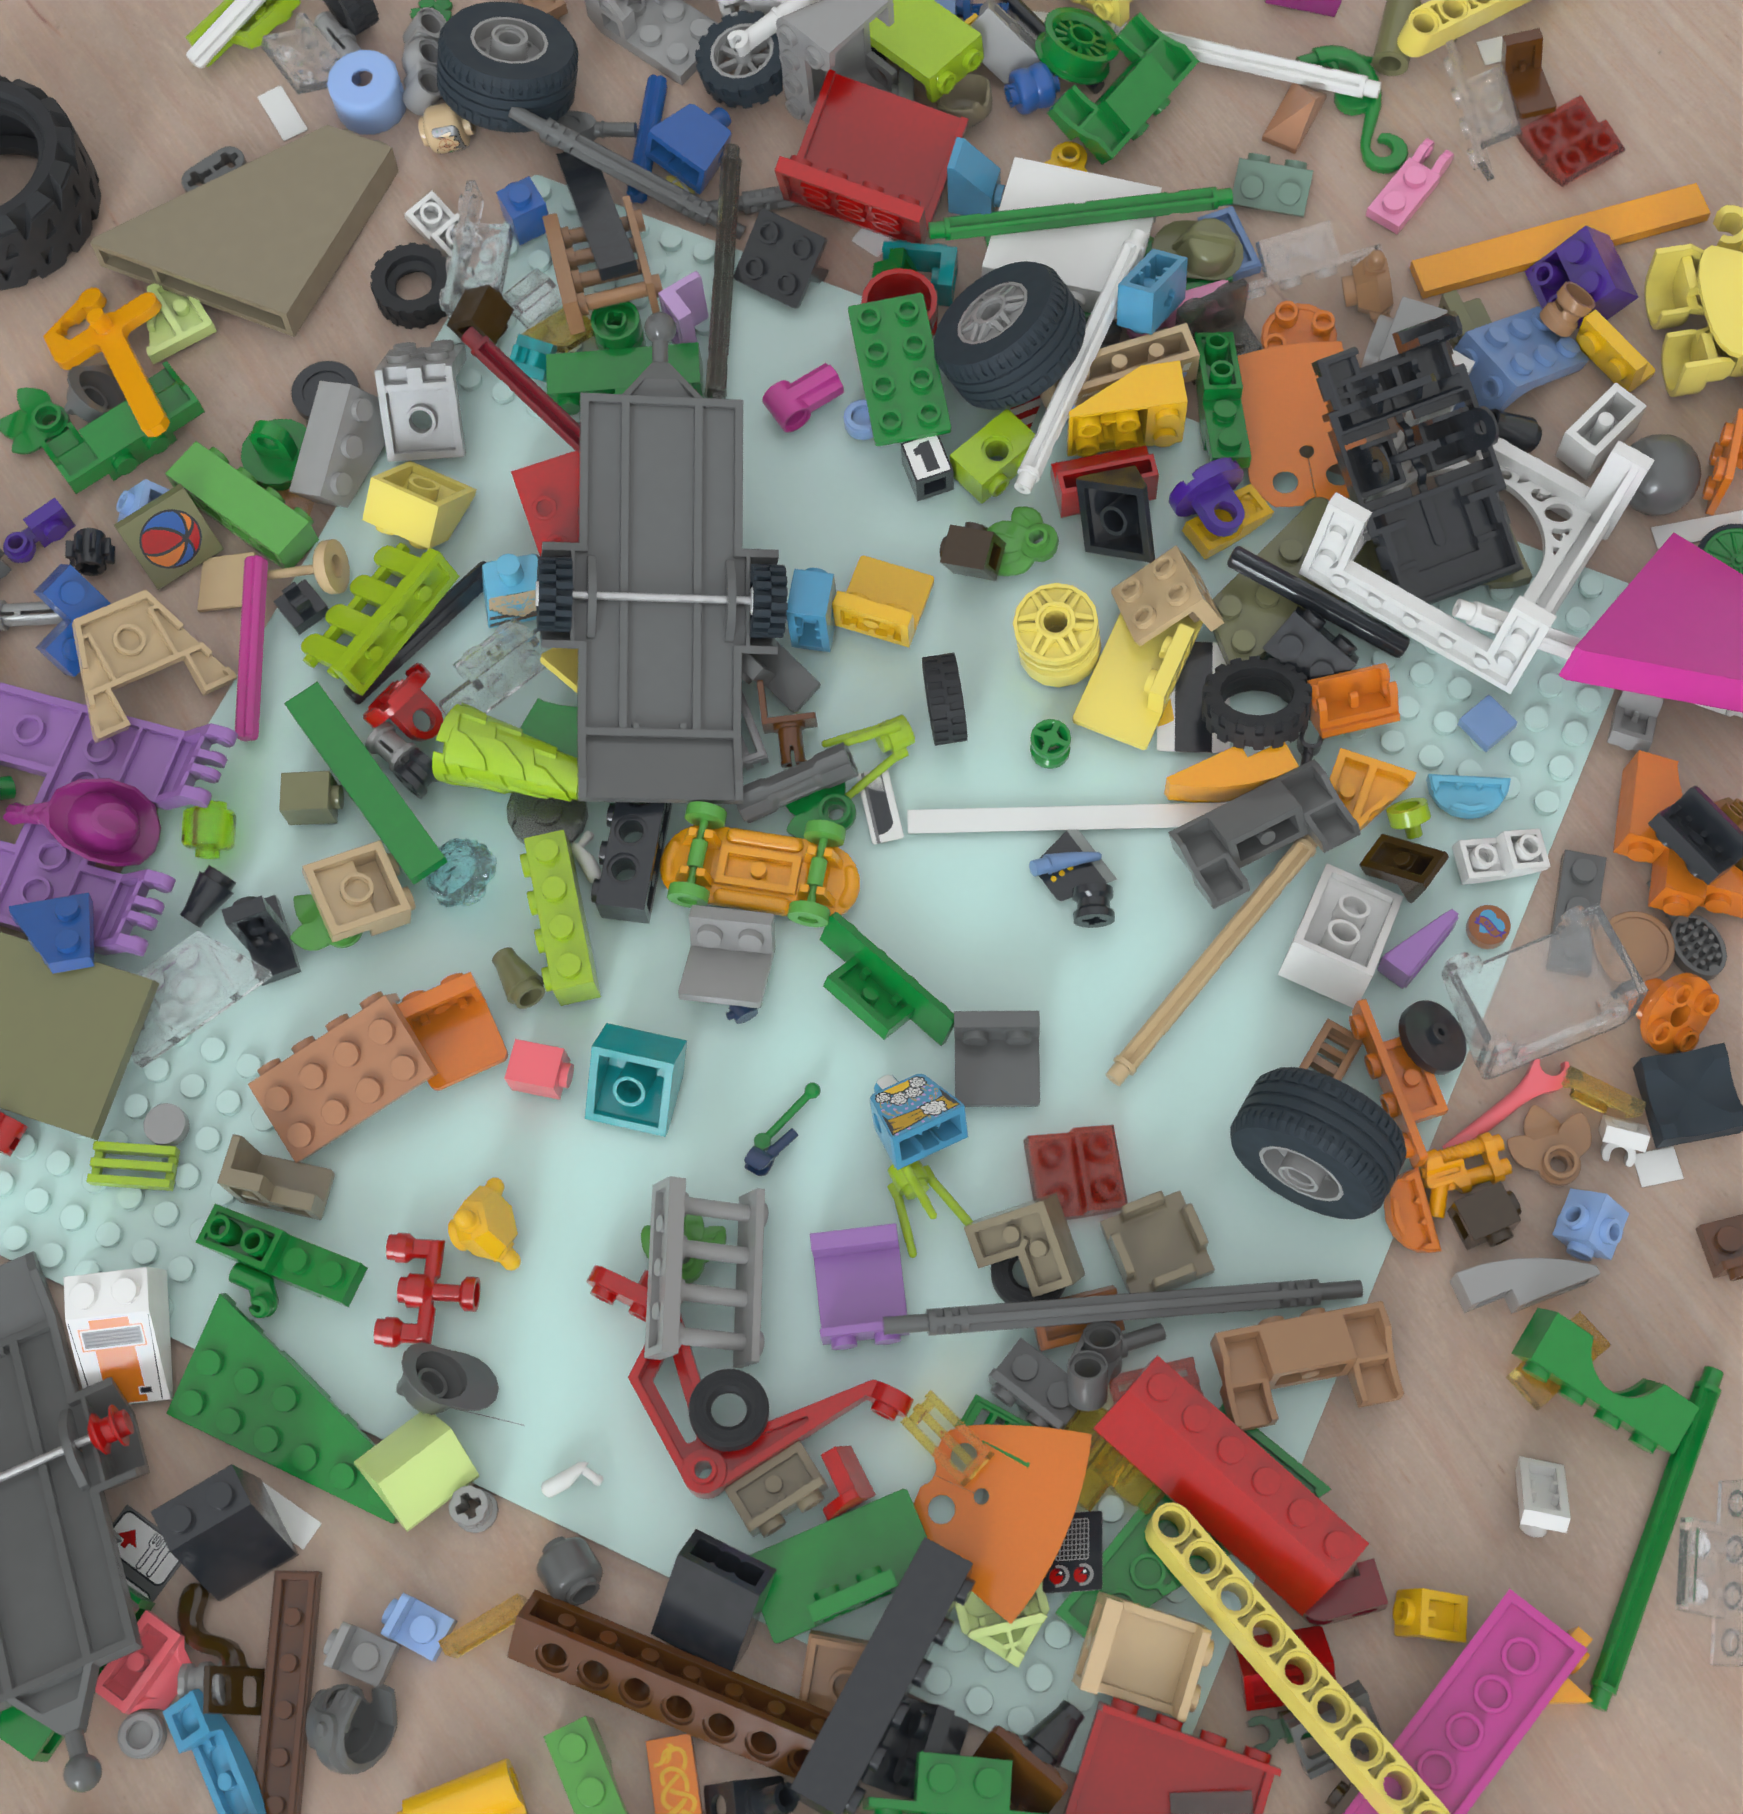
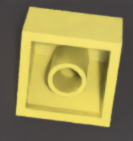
(416, 504)

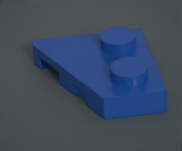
(59, 930)

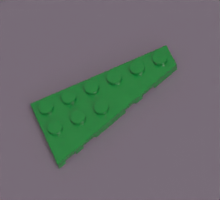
(1135, 1570)

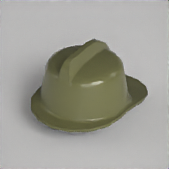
(1208, 244)

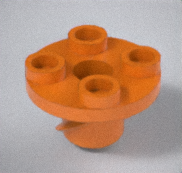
(1676, 1012)

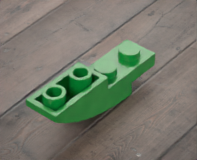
(1219, 398)
(282, 1255)

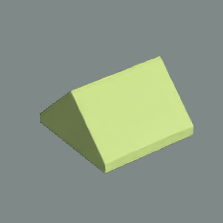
(417, 1468)

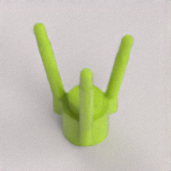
(890, 736)
(913, 1183)

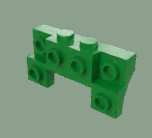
(1139, 91)
(116, 441)

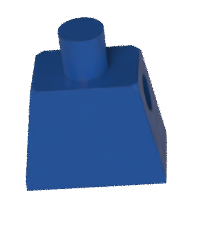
(690, 144)

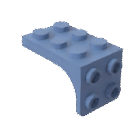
(1516, 358)

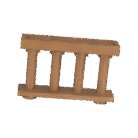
(572, 282)

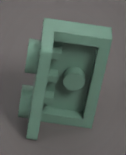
(1271, 185)

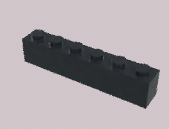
(882, 1680)

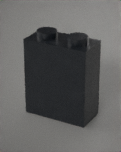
(713, 1600)

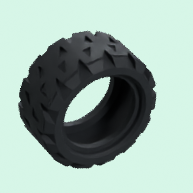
(61, 197)

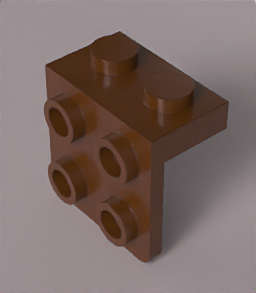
(1034, 1783)

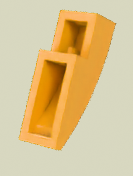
(1228, 775)

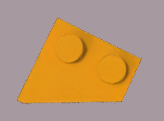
(1367, 784)

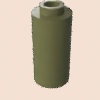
(1387, 56)

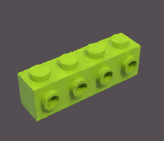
(561, 918)

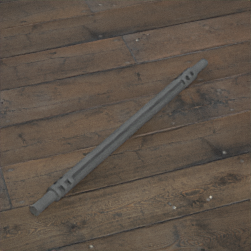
(1122, 1307)

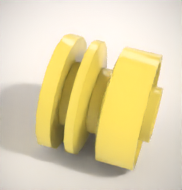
(1057, 634)

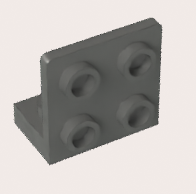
(997, 1058)

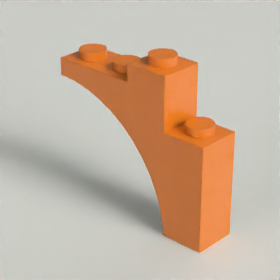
(1647, 788)

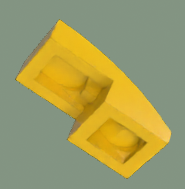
(1209, 544)

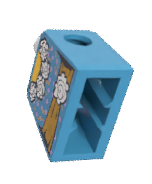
(915, 1118)

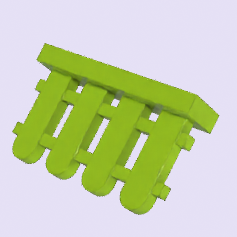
(389, 628)

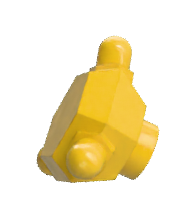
(486, 1225)

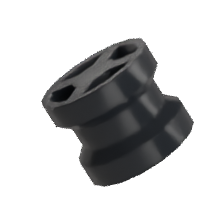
(416, 773)
(1093, 905)

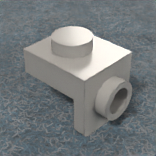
(1634, 721)

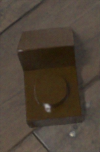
(1404, 864)

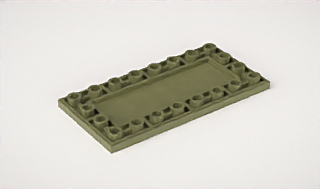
(66, 1037)

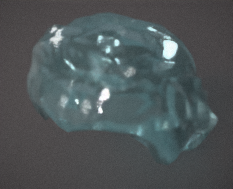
(476, 870)

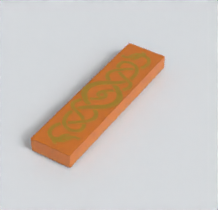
(674, 1775)

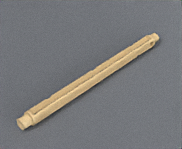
(1211, 960)

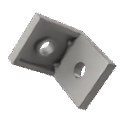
(424, 381)

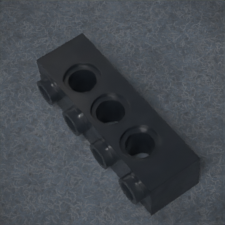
(632, 898)

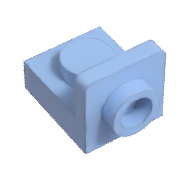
(416, 1625)

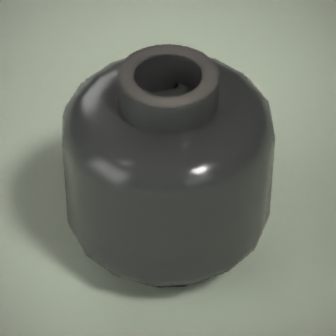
(570, 1570)

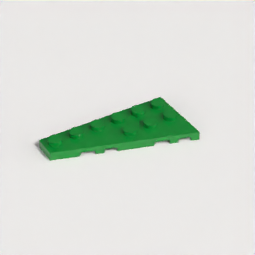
(272, 1409)

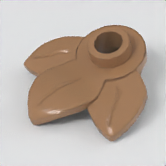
(1549, 1140)

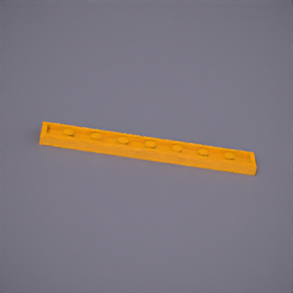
(1522, 249)

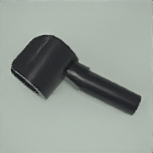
(1308, 750)

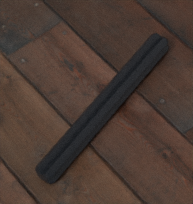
(1318, 600)
(448, 607)

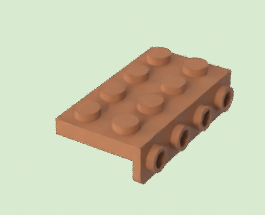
(342, 1076)

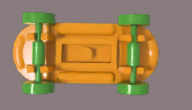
(760, 869)

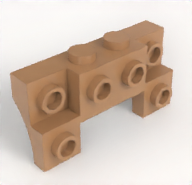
(1305, 1350)

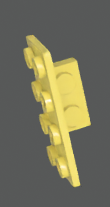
(1135, 682)

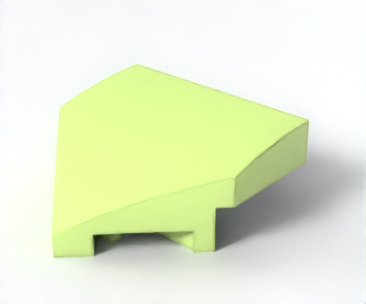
(997, 1634)

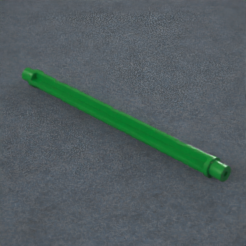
(1080, 213)
(1653, 1544)

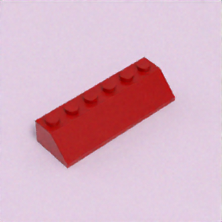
(1230, 1486)

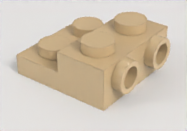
(359, 892)

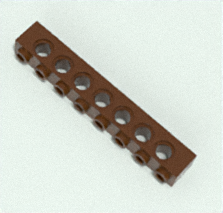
(665, 1683)

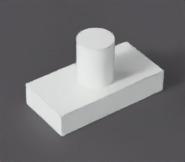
(1542, 1497)

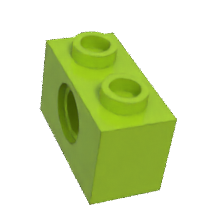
(1001, 437)

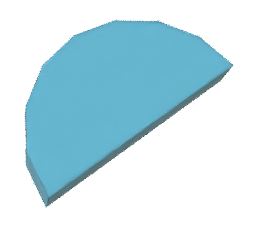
(1467, 795)

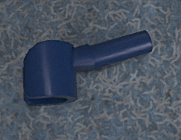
(761, 1162)

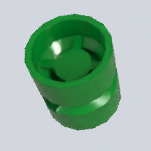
(617, 327)

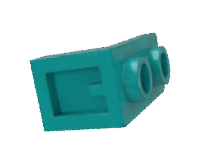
(934, 258)

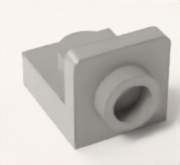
(360, 1653)

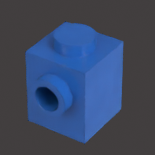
(523, 209)

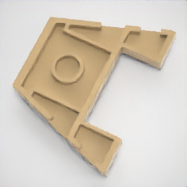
(130, 643)

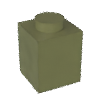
(310, 798)

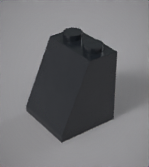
(225, 1531)

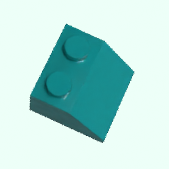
(634, 1079)

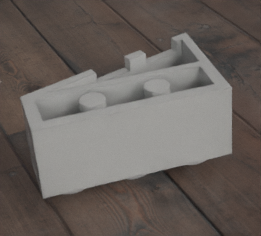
(338, 444)

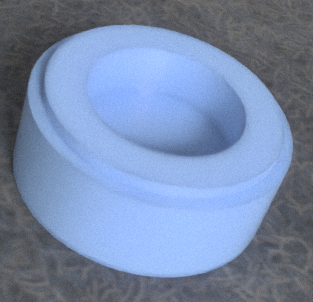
(857, 420)

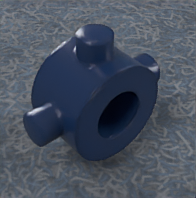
(741, 1014)

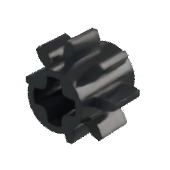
(90, 551)

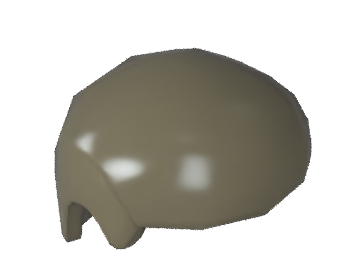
(968, 99)

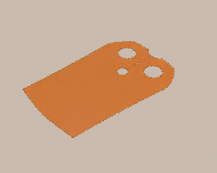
(1285, 414)

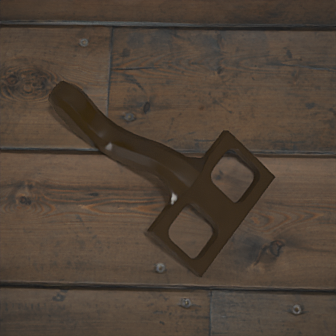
(233, 1660)

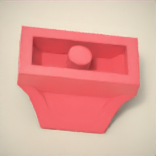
(148, 1675)

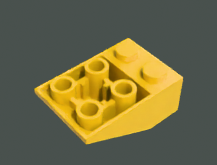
(1131, 413)

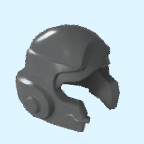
(348, 1729)

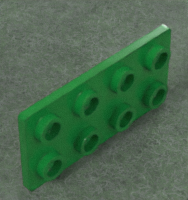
(899, 369)
(840, 1565)

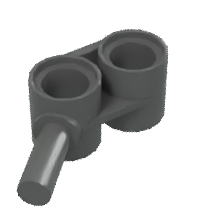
(1099, 1360)

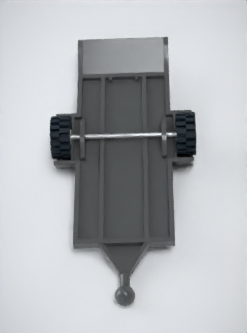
(652, 591)

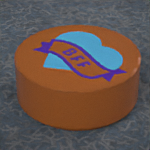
(1488, 927)

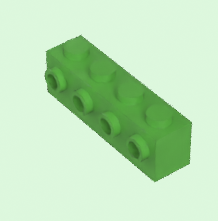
(243, 506)

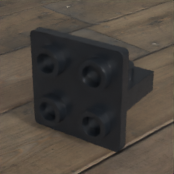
(781, 259)
(925, 1729)

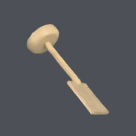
(223, 575)

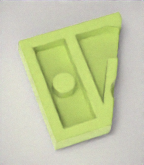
(177, 325)

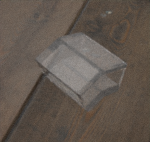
(533, 298)

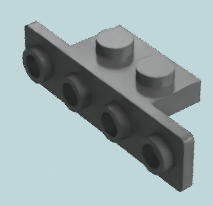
(782, 676)

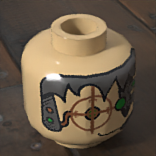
(444, 129)

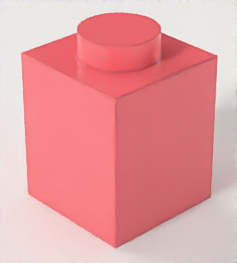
(539, 1069)

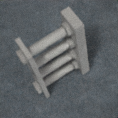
(669, 1290)

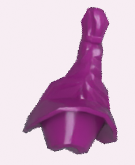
(97, 821)

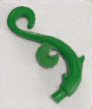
(1347, 59)

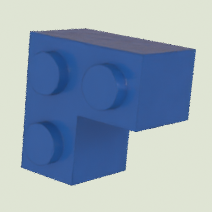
(69, 598)

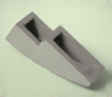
(1520, 1281)

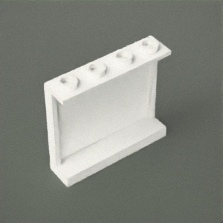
(1077, 253)

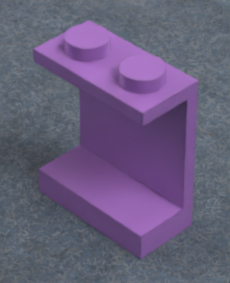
(858, 1284)

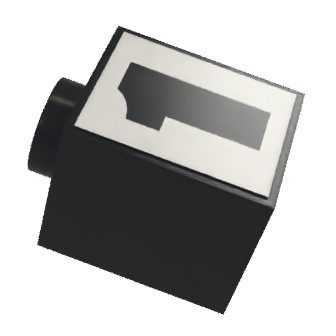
(927, 467)

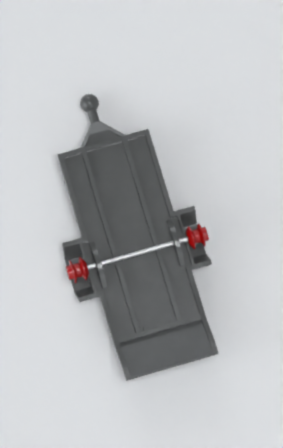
(59, 1555)

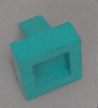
(530, 356)

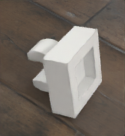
(1623, 1134)

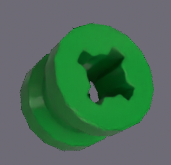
(1050, 734)

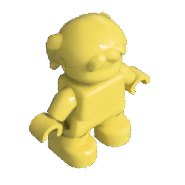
(1704, 283)

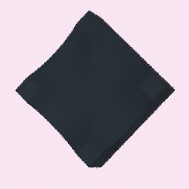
(1689, 1095)

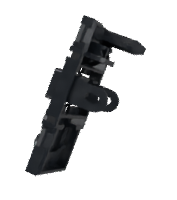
(1443, 535)

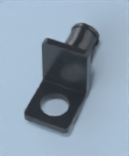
(752, 1796)

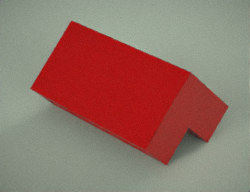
(1066, 472)

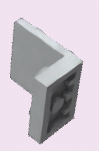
(728, 956)

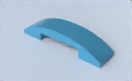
(217, 1753)

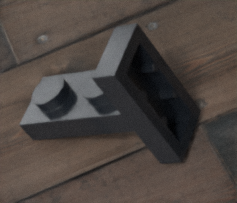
(264, 933)

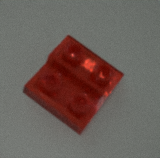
(1570, 142)
(1079, 1168)

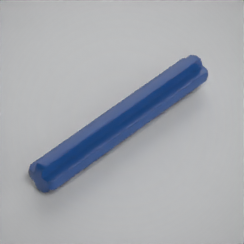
(650, 116)

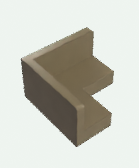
(274, 1181)
(1036, 1235)

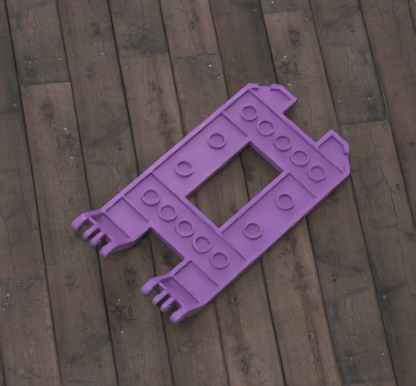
(57, 742)

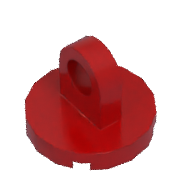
(401, 701)

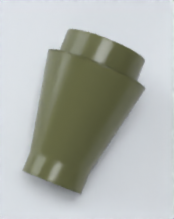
(520, 982)

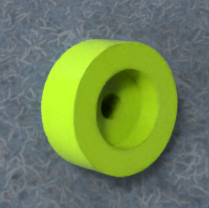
(1409, 815)

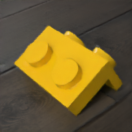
(1613, 352)

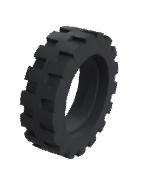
(1250, 729)

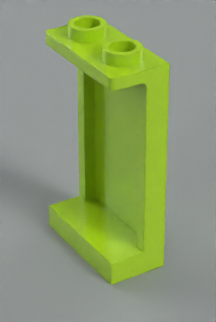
(929, 44)

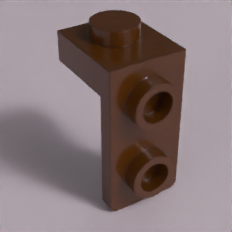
(1528, 84)

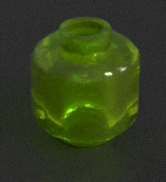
(209, 829)

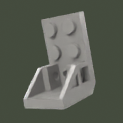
(655, 31)

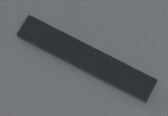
(598, 218)

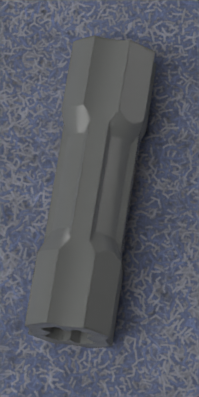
(822, 771)

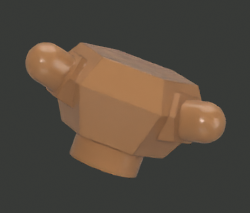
(1369, 286)

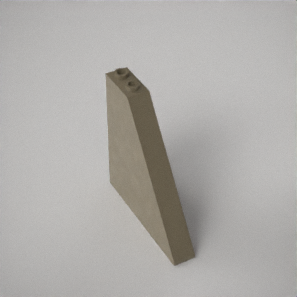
(262, 233)

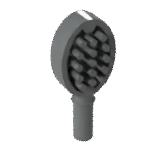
(588, 126)
(1697, 945)

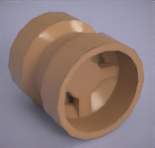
(1567, 309)

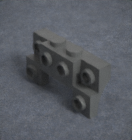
(1259, 824)

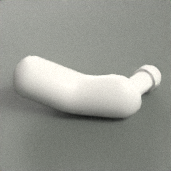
(585, 859)
(567, 1477)

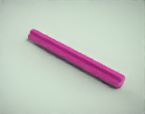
(251, 648)

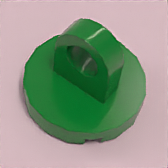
(273, 452)

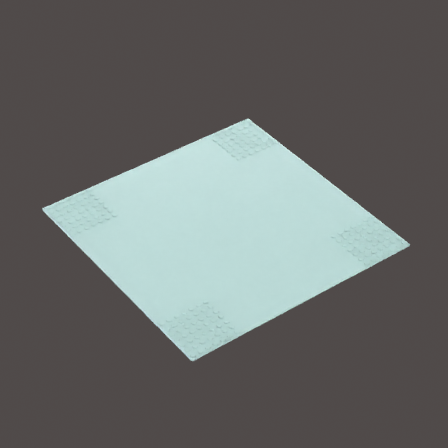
(939, 904)

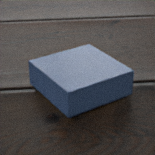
(1487, 723)

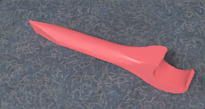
(1532, 1085)

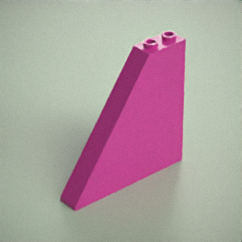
(1670, 632)

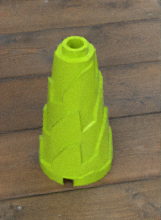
(501, 758)

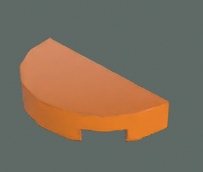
(1410, 1215)

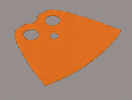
(1027, 1510)

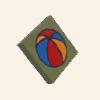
(169, 536)

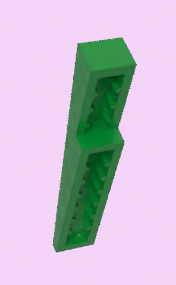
(365, 783)

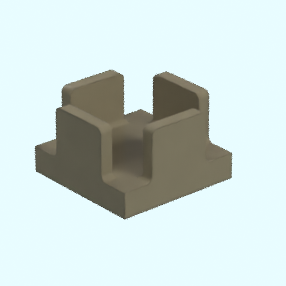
(1158, 1243)

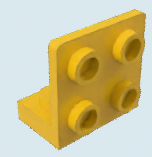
(883, 601)

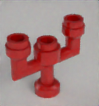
(421, 1291)

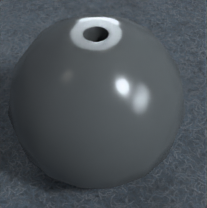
(1671, 478)

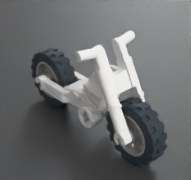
(742, 38)

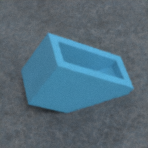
(972, 181)

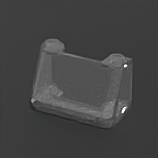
(1544, 993)

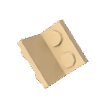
(1163, 596)

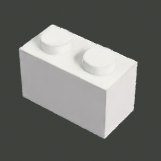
(1599, 429)

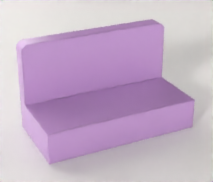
(686, 305)

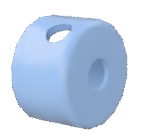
(368, 107)

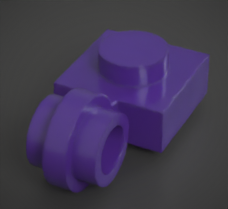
(44, 525)

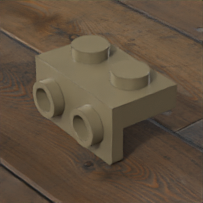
(777, 1490)

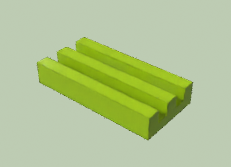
(99, 1162)

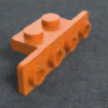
(1408, 1091)

